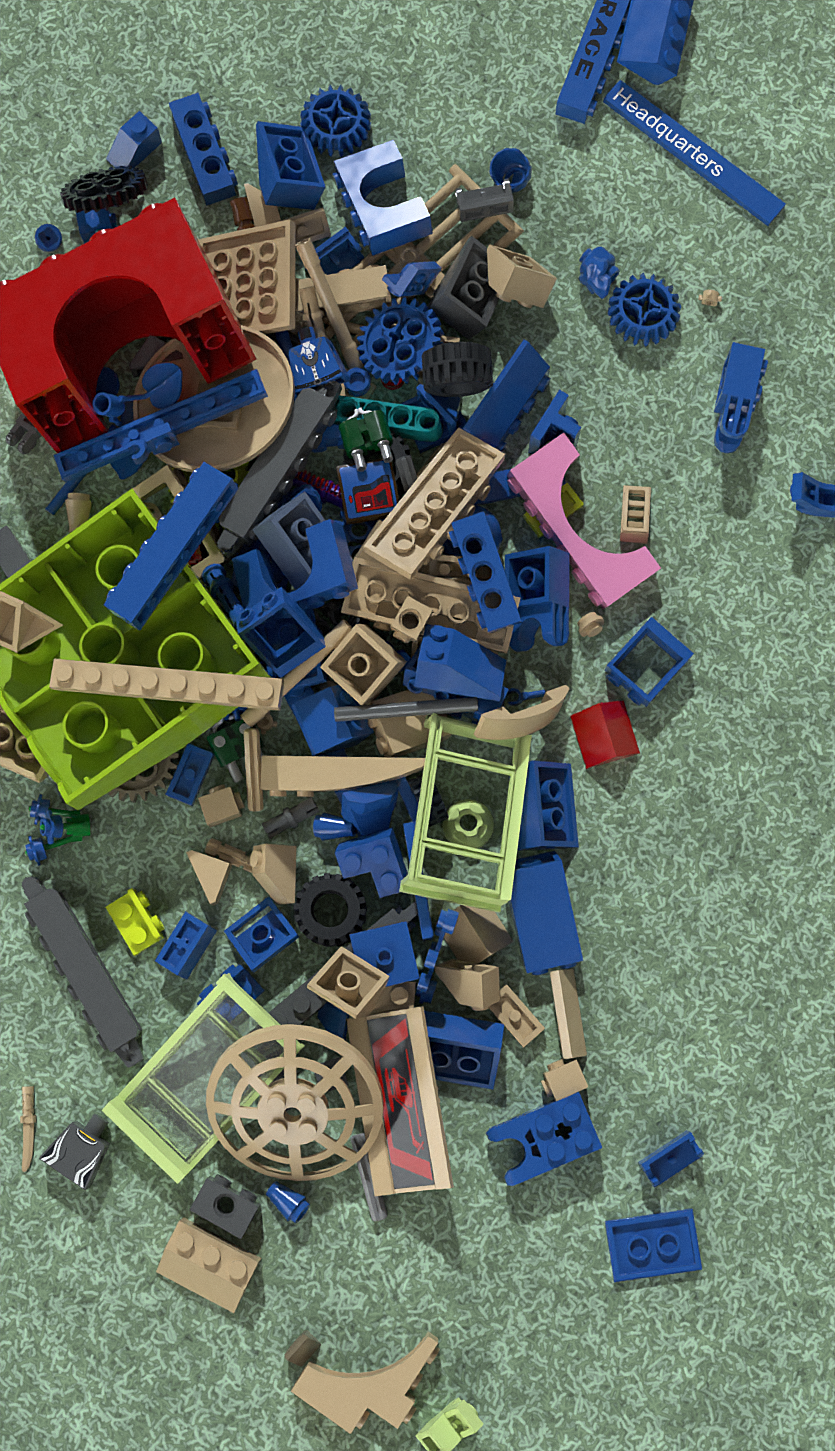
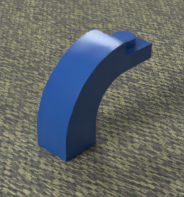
(812, 496)

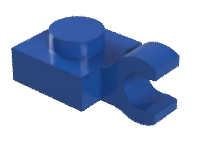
(155, 440)

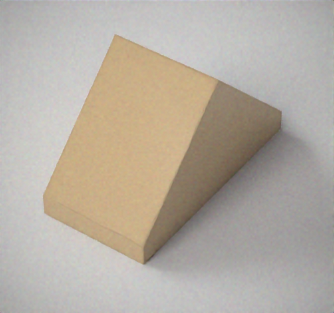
(211, 874)

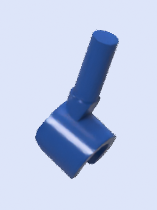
(525, 695)

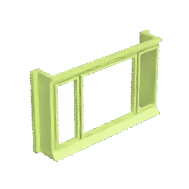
(452, 891)

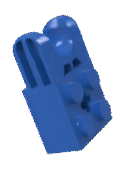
(738, 394)
(542, 585)
(541, 1145)

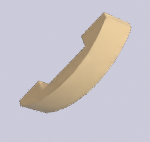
(502, 725)

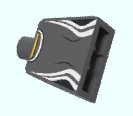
(79, 1151)

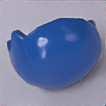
(510, 162)

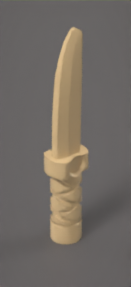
(28, 1120)

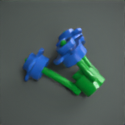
(52, 827)

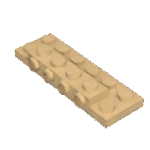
(439, 496)
(384, 590)

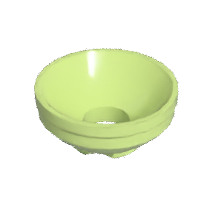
(476, 837)

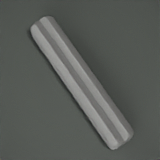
(375, 1203)

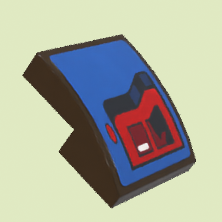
(367, 493)

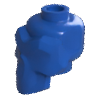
(598, 270)

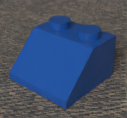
(318, 722)

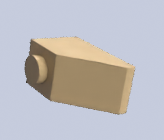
(275, 871)
(471, 982)

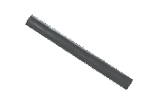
(406, 709)

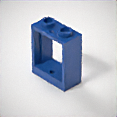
(664, 640)
(292, 653)

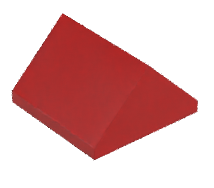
(604, 733)

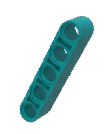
(412, 429)

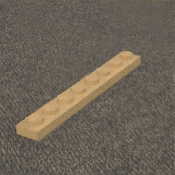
(167, 684)

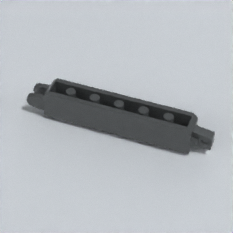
(277, 467)
(84, 970)
(304, 1003)

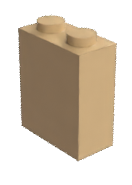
(402, 734)

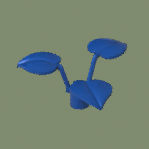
(163, 387)

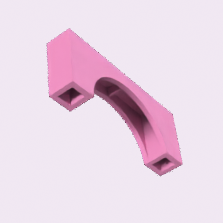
(603, 573)

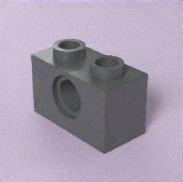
(208, 1205)

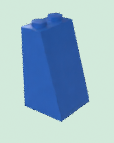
(544, 914)

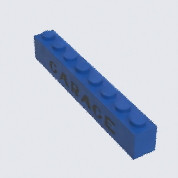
(592, 60)

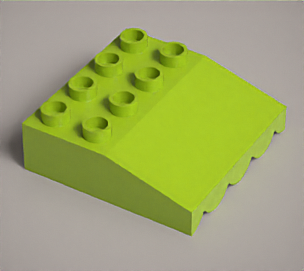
(99, 739)

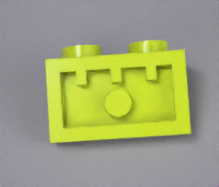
(135, 921)

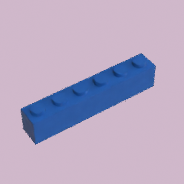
(171, 545)

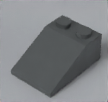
(464, 292)

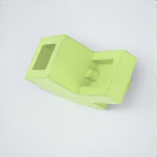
(450, 1426)

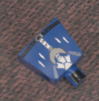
(315, 362)

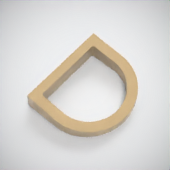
(177, 482)

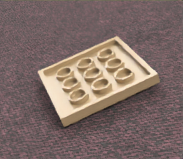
(257, 274)

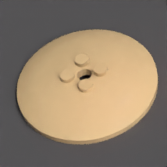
(241, 433)

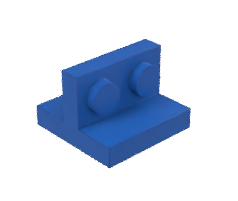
(554, 424)

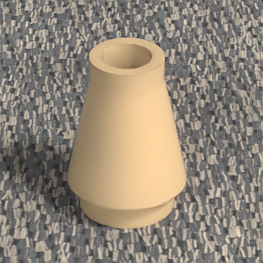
(78, 509)

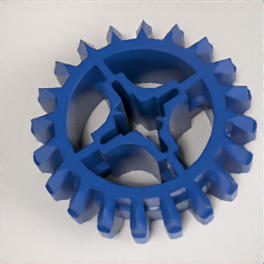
(353, 126)
(620, 302)

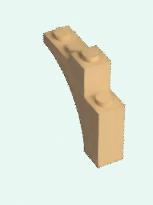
(384, 1391)

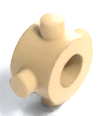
(710, 297)
(266, 723)

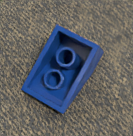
(287, 166)
(458, 665)

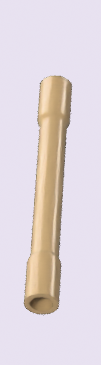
(312, 264)
(332, 640)

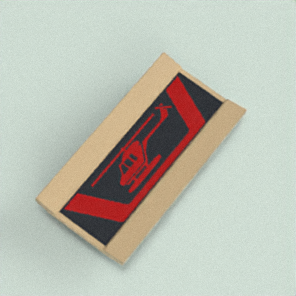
(412, 1139)

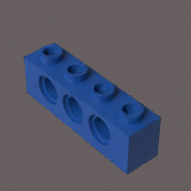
(191, 112)
(478, 528)

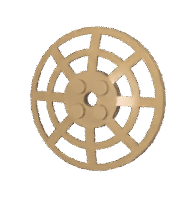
(294, 1093)

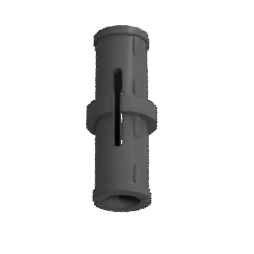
(290, 817)

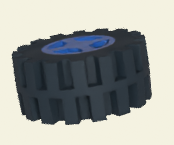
(438, 811)

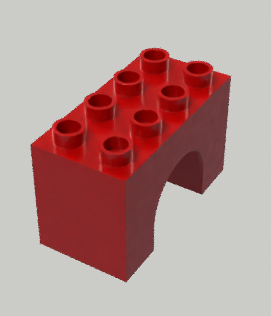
(97, 298)

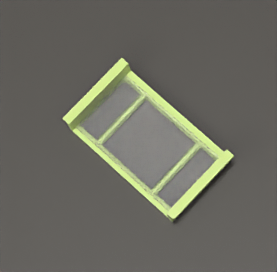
(166, 1100)

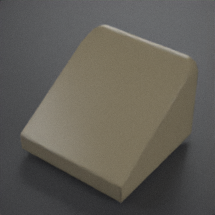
(302, 1348)

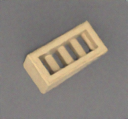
(635, 531)

